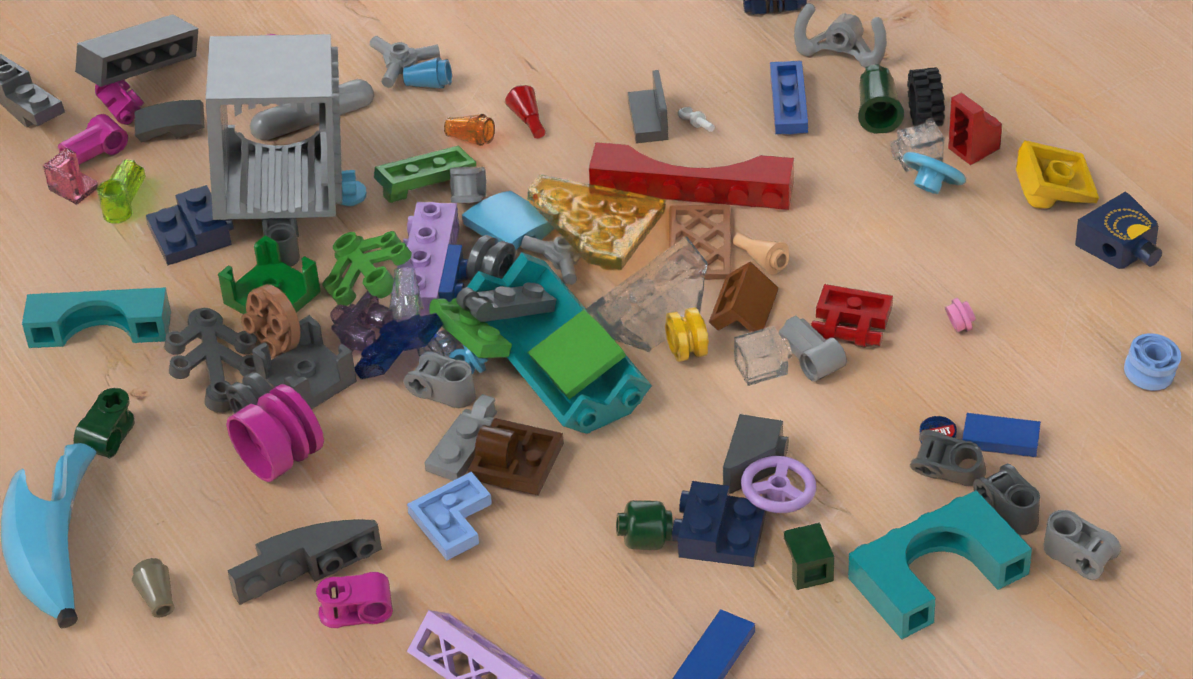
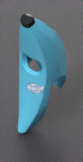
(37, 535)

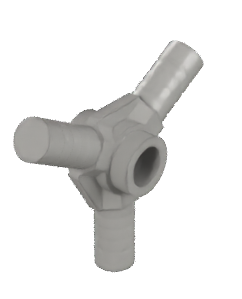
(400, 56)
(558, 252)

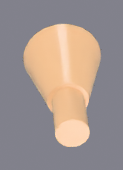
(770, 255)

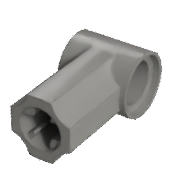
(815, 354)

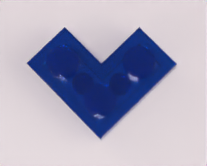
(395, 339)

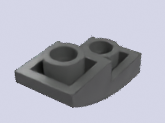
(175, 117)

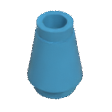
(430, 74)

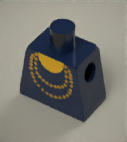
(1119, 233)

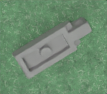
(457, 447)

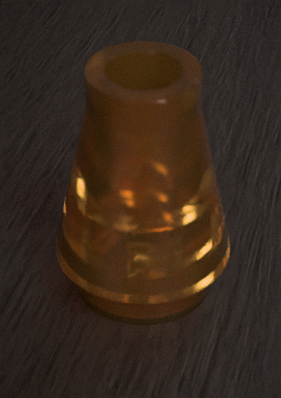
(473, 129)

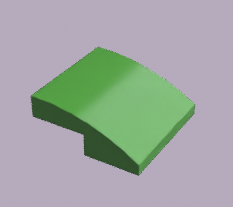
(577, 354)

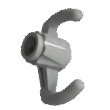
(842, 36)

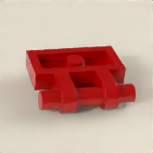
(852, 307)

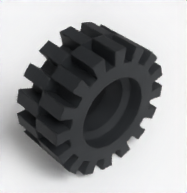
(926, 96)

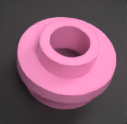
(960, 315)

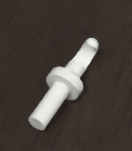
(696, 118)

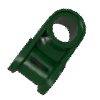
(106, 423)

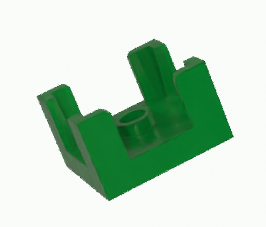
(297, 286)

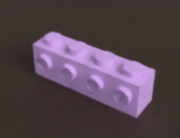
(429, 235)

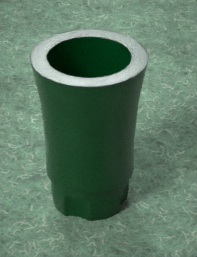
(879, 103)

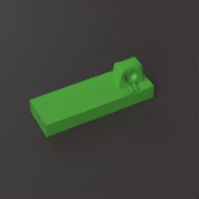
(419, 171)

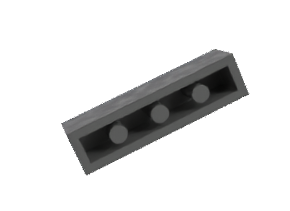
(136, 50)

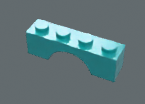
(56, 317)

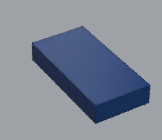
(1002, 434)

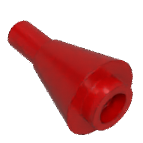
(524, 104)

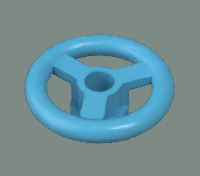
(932, 172)

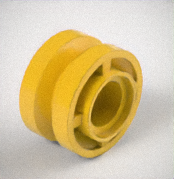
(686, 334)

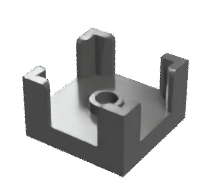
(309, 367)

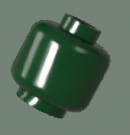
(645, 524)

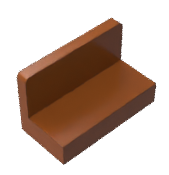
(744, 298)

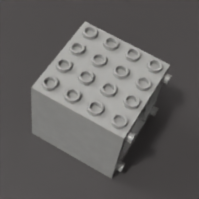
(265, 179)

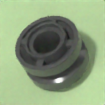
(491, 257)
(247, 392)

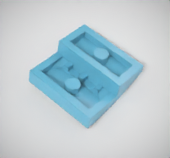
(507, 219)

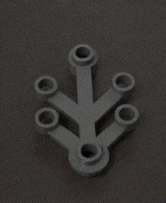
(206, 325)

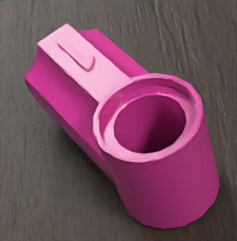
(100, 136)

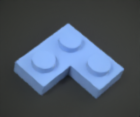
(444, 511)

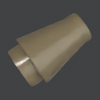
(153, 584)

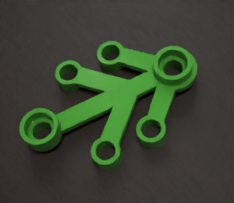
(378, 281)

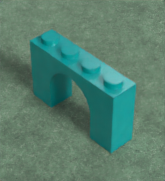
(962, 527)

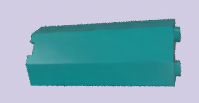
(599, 403)

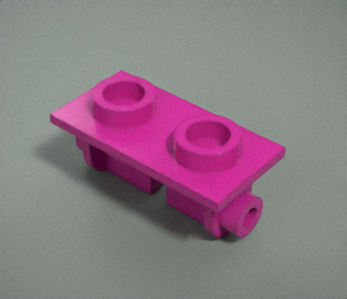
(119, 101)

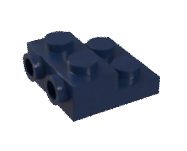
(189, 227)
(717, 526)

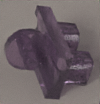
(355, 322)

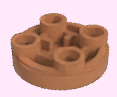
(272, 319)

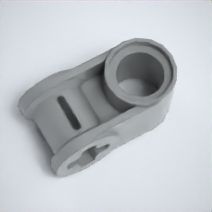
(467, 184)
(444, 380)
(1078, 544)

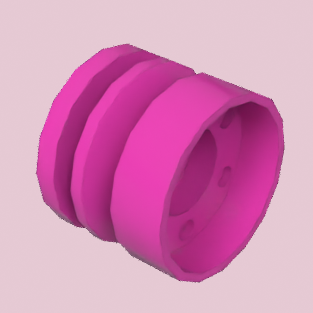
(275, 432)

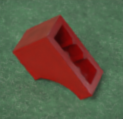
(972, 130)

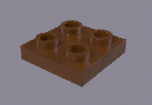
(515, 455)

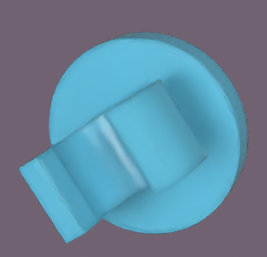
(352, 191)
(469, 357)

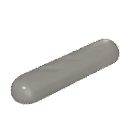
(285, 119)

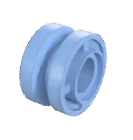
(1152, 361)

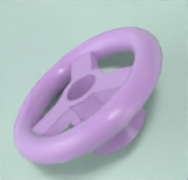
(777, 492)

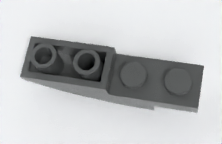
(23, 97)
(313, 549)

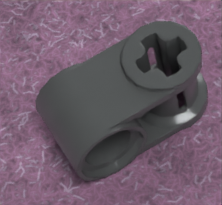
(286, 234)
(941, 456)
(1011, 498)

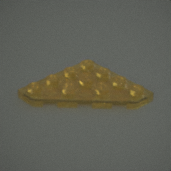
(596, 220)

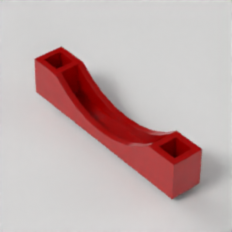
(752, 183)

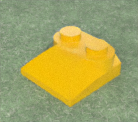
(1054, 175)

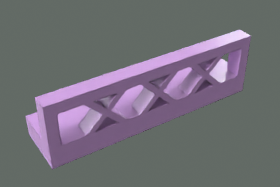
(468, 642)

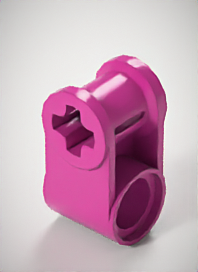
(358, 600)

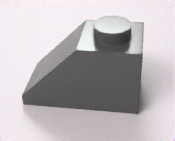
(751, 441)

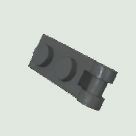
(506, 302)

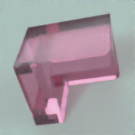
(66, 179)

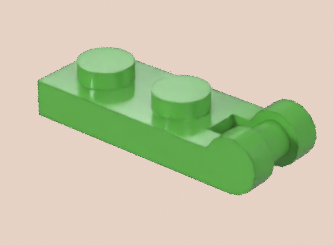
(473, 334)

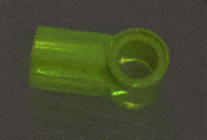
(119, 191)

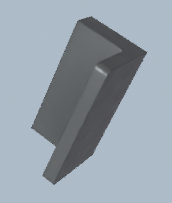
(649, 112)

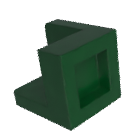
(810, 556)

